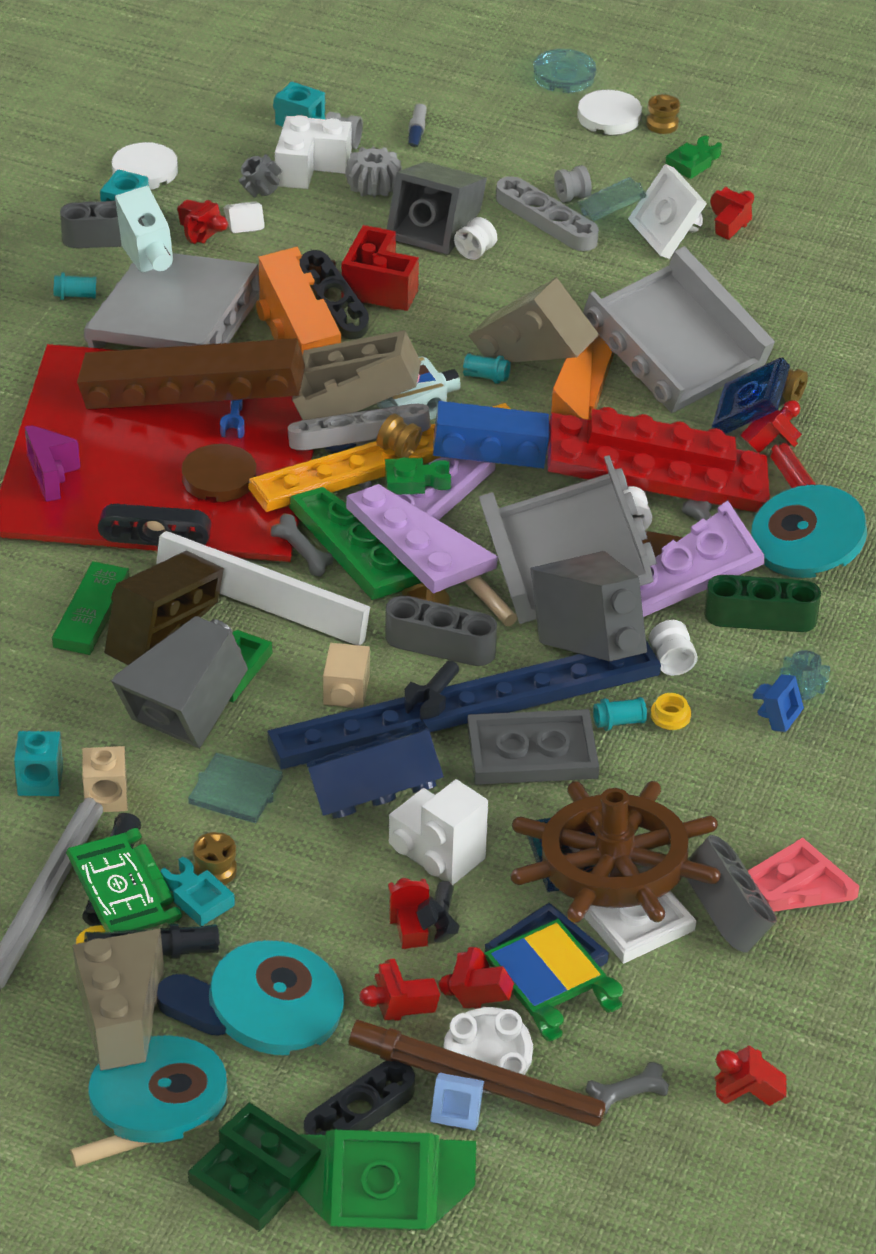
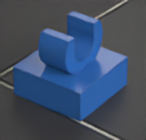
(781, 702)

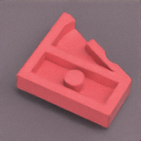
(802, 878)

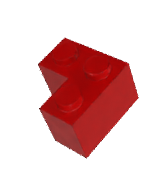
(378, 272)

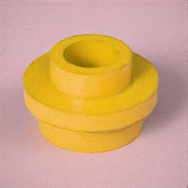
(671, 711)

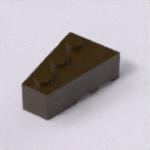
(159, 603)

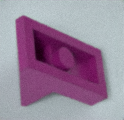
(50, 458)

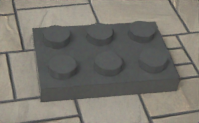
(532, 746)

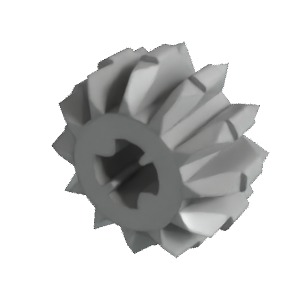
(372, 171)

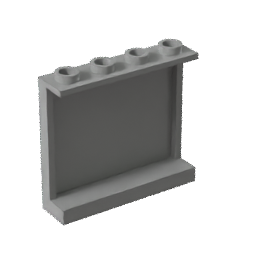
(182, 306)
(680, 331)
(565, 526)

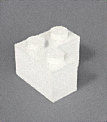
(311, 146)
(442, 830)

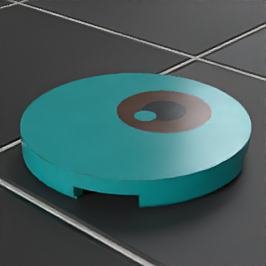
(809, 530)
(276, 997)
(164, 1096)

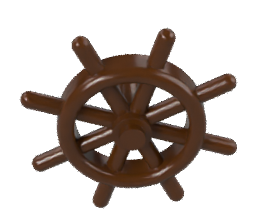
(615, 850)

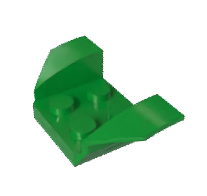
(387, 1178)

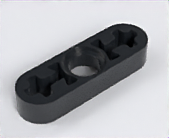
(334, 279)
(128, 514)
(368, 1089)

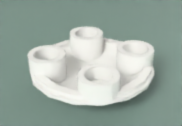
(492, 1037)

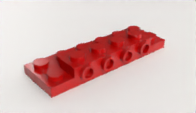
(659, 457)

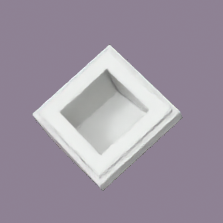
(244, 216)

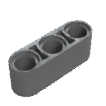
(91, 224)
(440, 630)
(735, 900)

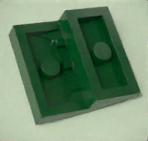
(254, 1166)

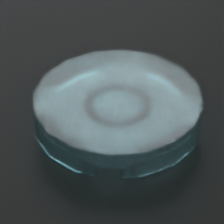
(564, 70)

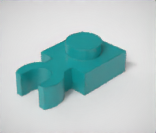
(198, 896)

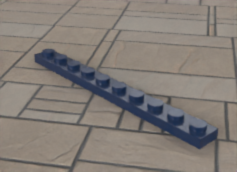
(487, 695)

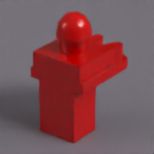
(732, 211)
(200, 220)
(767, 428)
(403, 905)
(475, 981)
(398, 996)
(750, 1073)

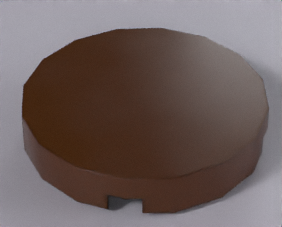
(218, 472)

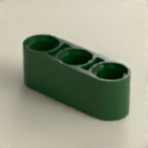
(762, 603)

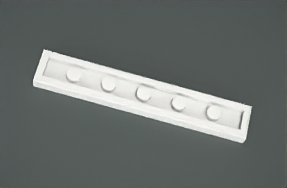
(277, 592)

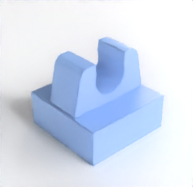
(457, 1101)

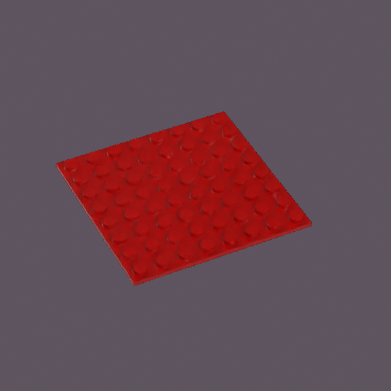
(138, 459)

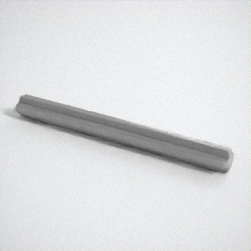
(46, 887)

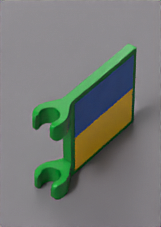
(551, 969)

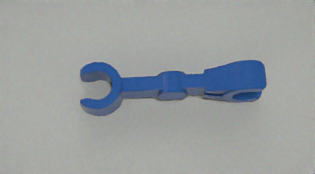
(233, 419)

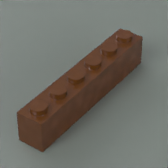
(191, 374)

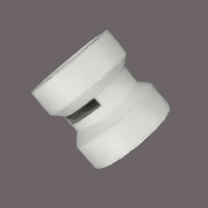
(673, 647)

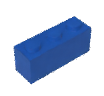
(491, 434)

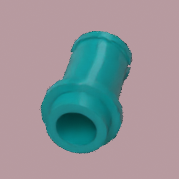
(74, 286)
(489, 368)
(619, 712)

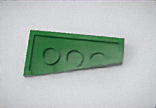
(352, 544)

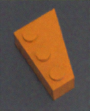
(290, 304)

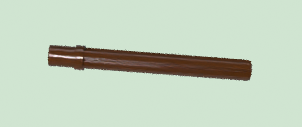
(394, 1046)

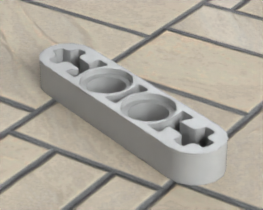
(573, 231)
(352, 426)

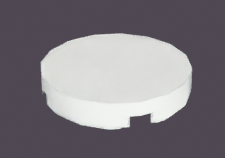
(609, 111)
(149, 160)

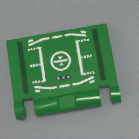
(123, 883)

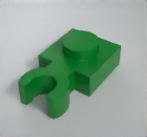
(694, 159)
(412, 477)

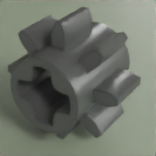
(260, 175)

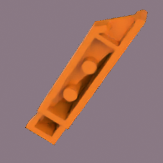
(582, 380)

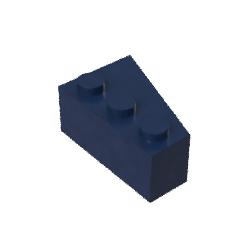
(375, 771)

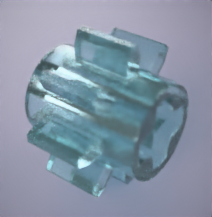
(809, 672)

